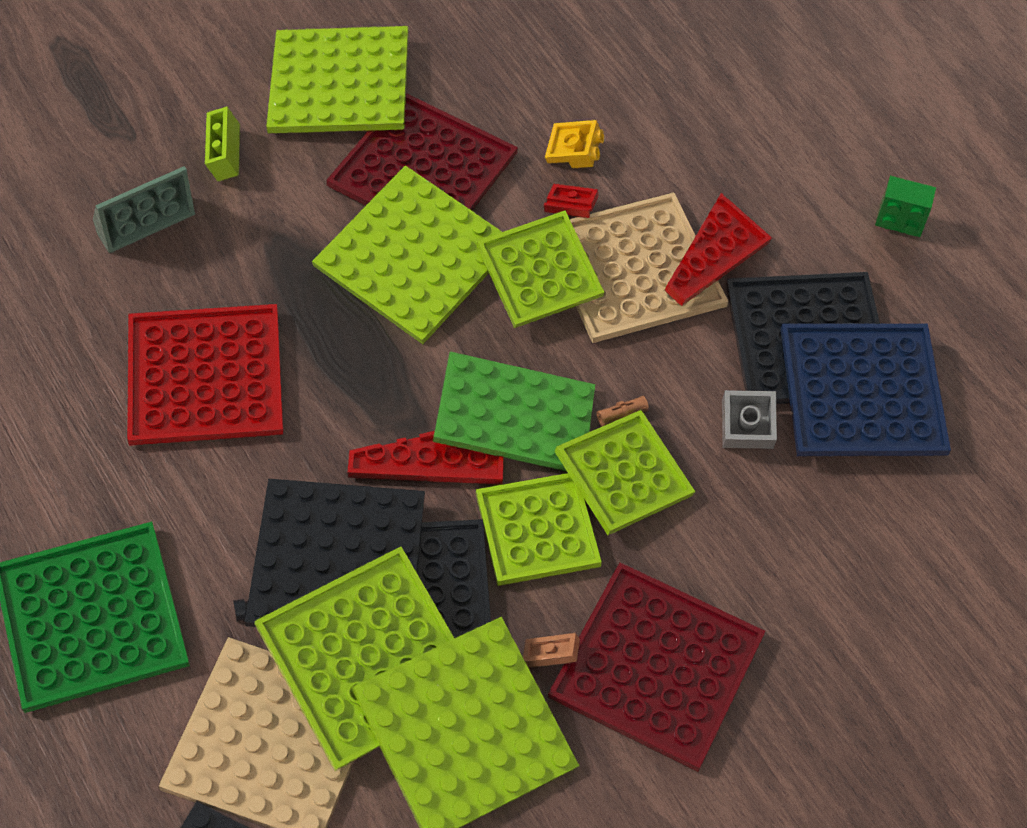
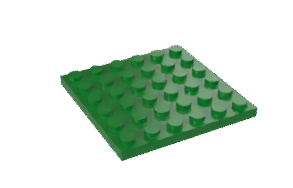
(89, 617)

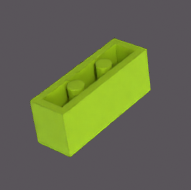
(222, 144)

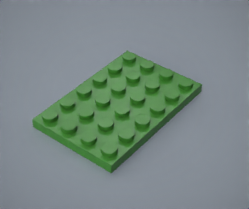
(511, 410)

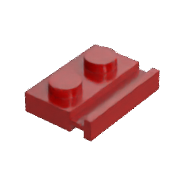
(572, 199)

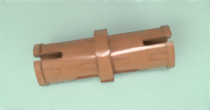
(621, 410)

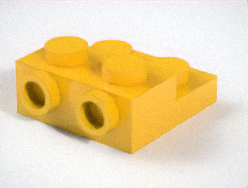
(575, 143)

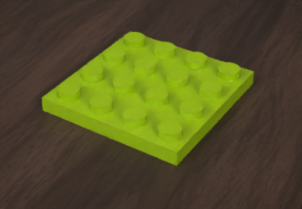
(540, 269)
(624, 472)
(537, 529)

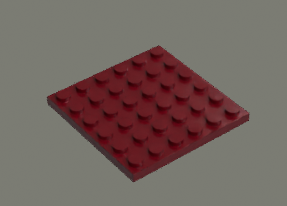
(432, 144)
(658, 666)

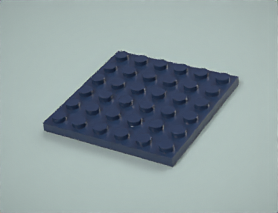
(864, 390)

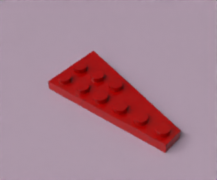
(719, 247)
(424, 461)

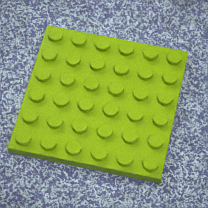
(338, 80)
(409, 254)
(346, 637)
(465, 728)

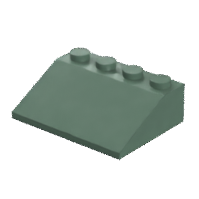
(144, 210)

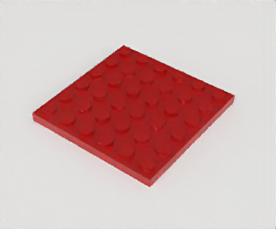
(204, 374)

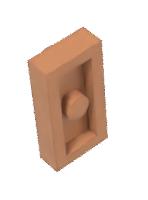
(551, 650)

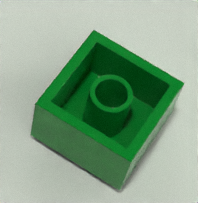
(905, 206)

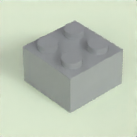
(749, 419)

